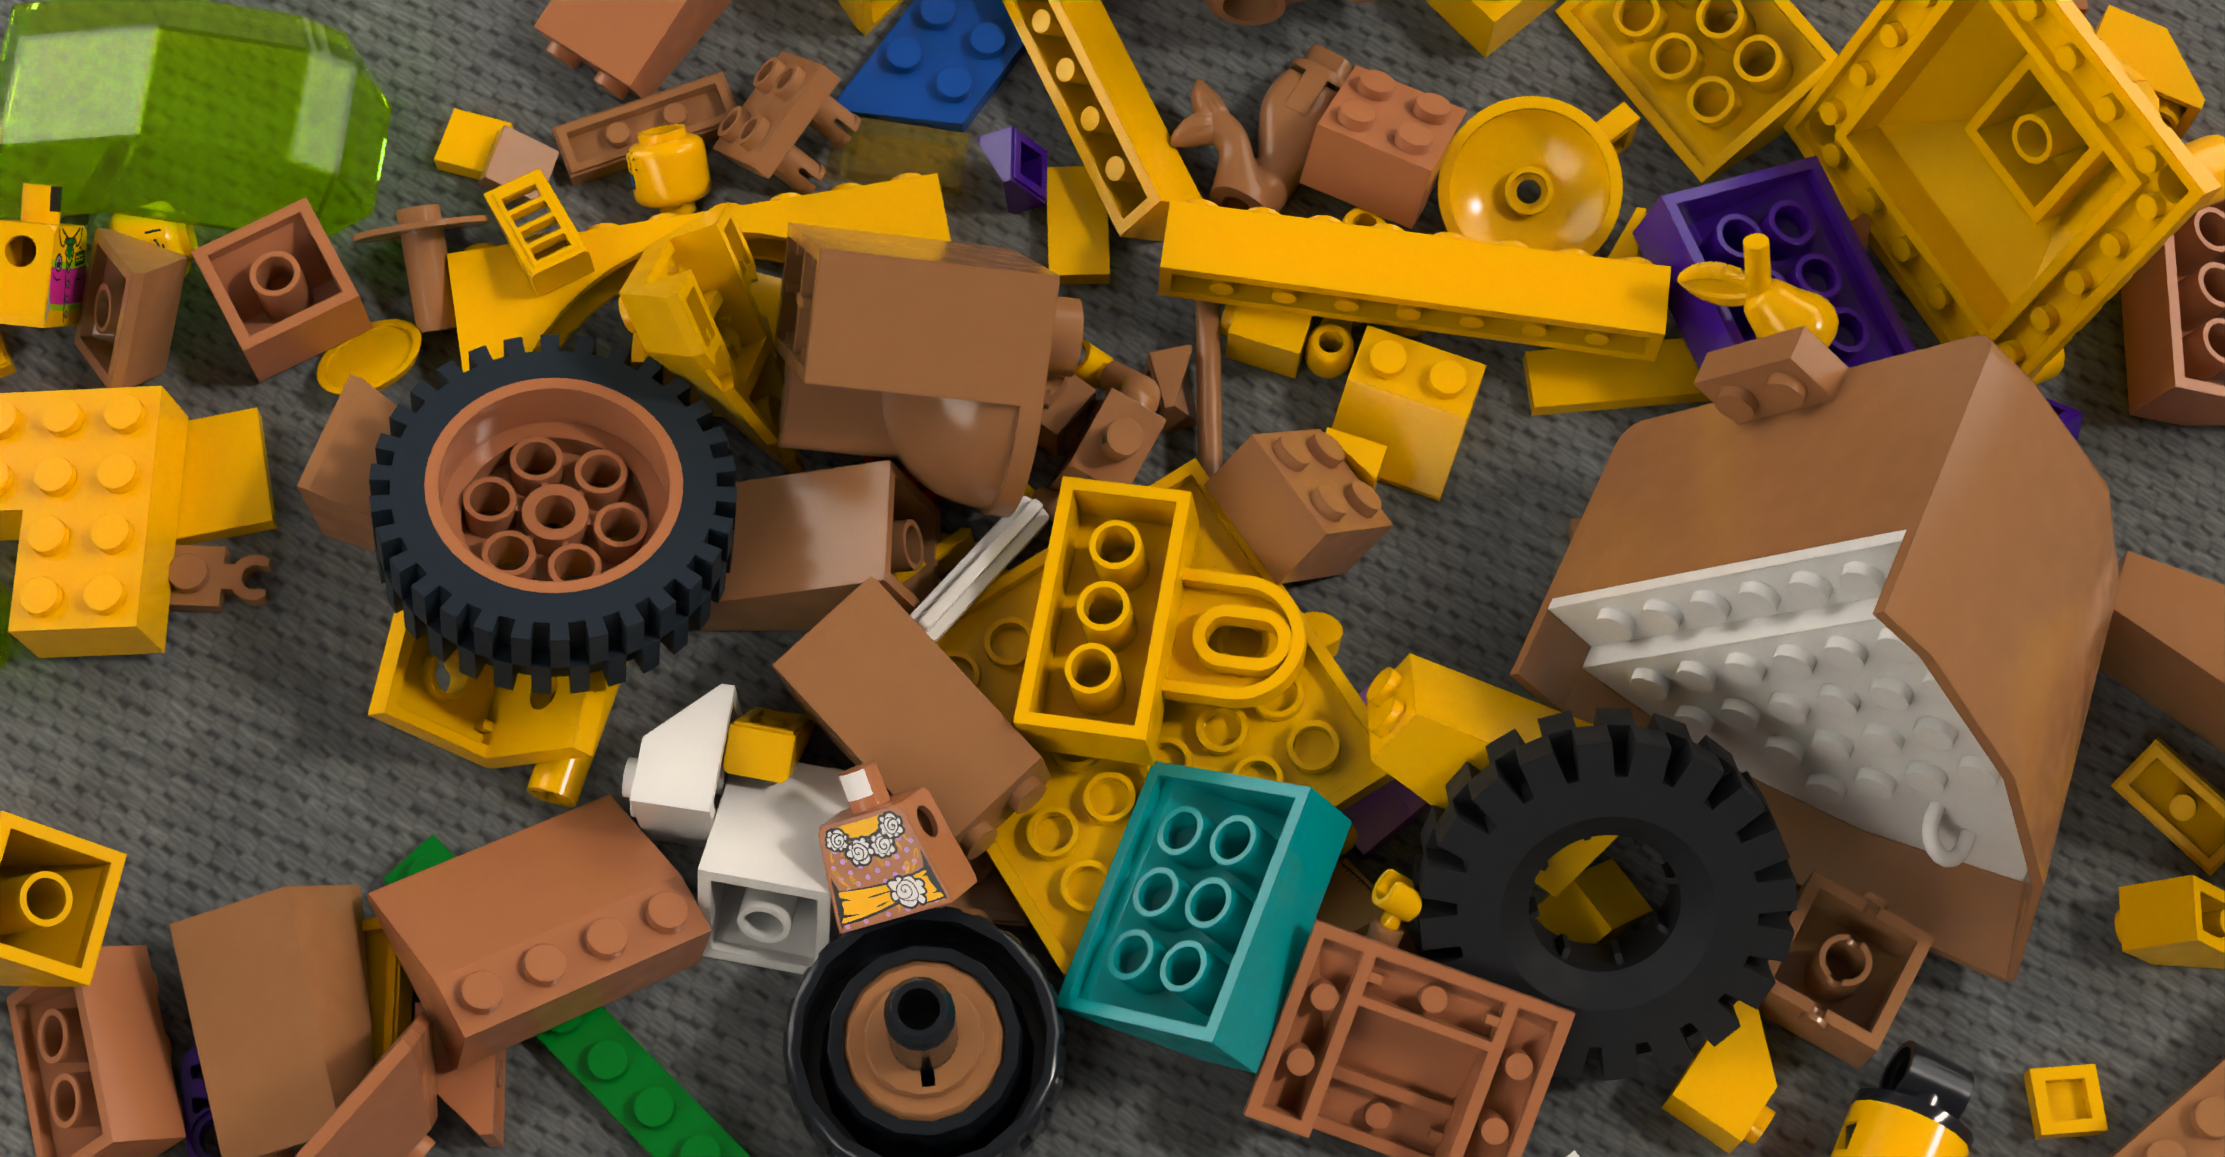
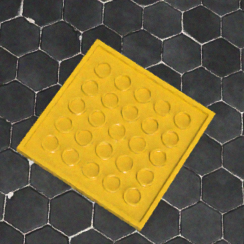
(1067, 841)

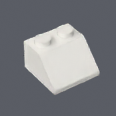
(681, 770)

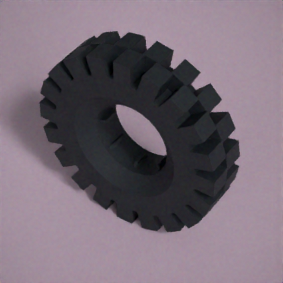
(1630, 782)

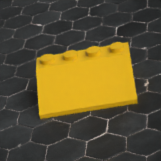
(1706, 71)

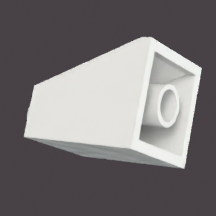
(766, 870)

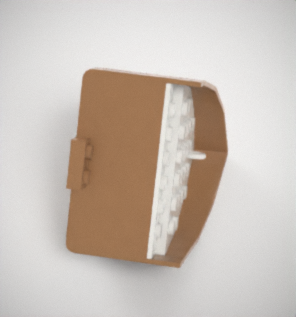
(1866, 600)

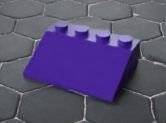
(1809, 248)

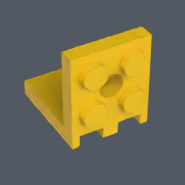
(475, 716)

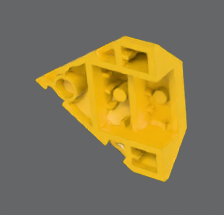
(702, 323)

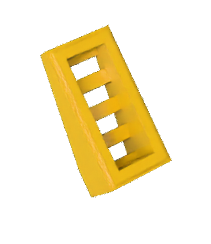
(557, 267)

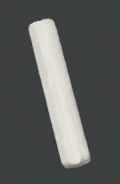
(979, 568)

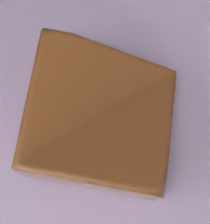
(1169, 371)

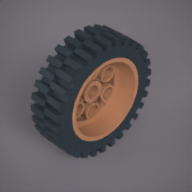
(583, 425)

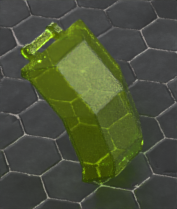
(188, 113)

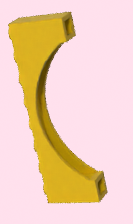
(498, 302)

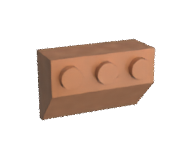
(98, 1062)

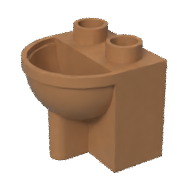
(922, 356)

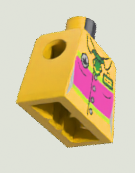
(41, 263)

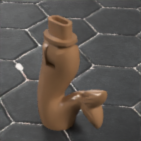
(1284, 132)

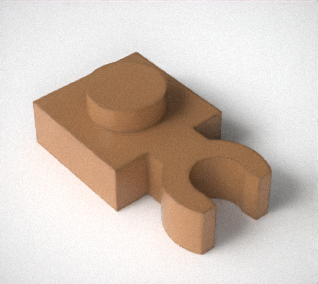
(204, 577)

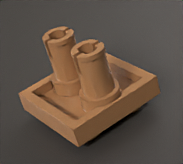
(786, 100)

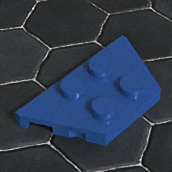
(937, 65)

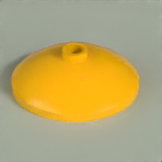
(1540, 144)

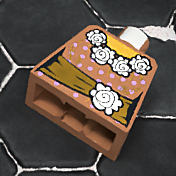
(889, 853)

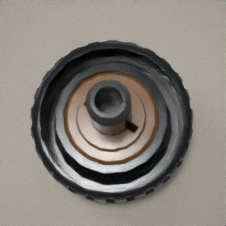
(925, 1041)

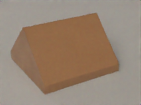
(129, 308)

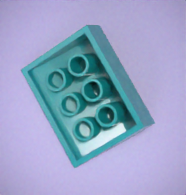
(1206, 912)

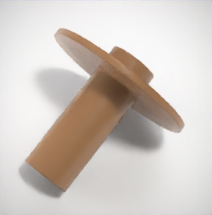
(426, 261)

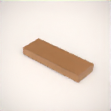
(601, 140)

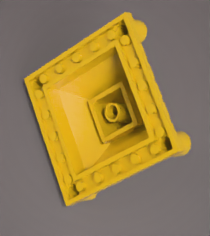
(2003, 166)

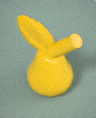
(1767, 302)

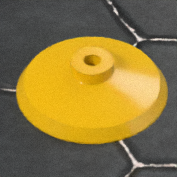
(376, 356)

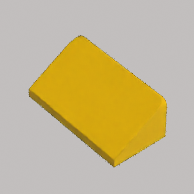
(2177, 803)

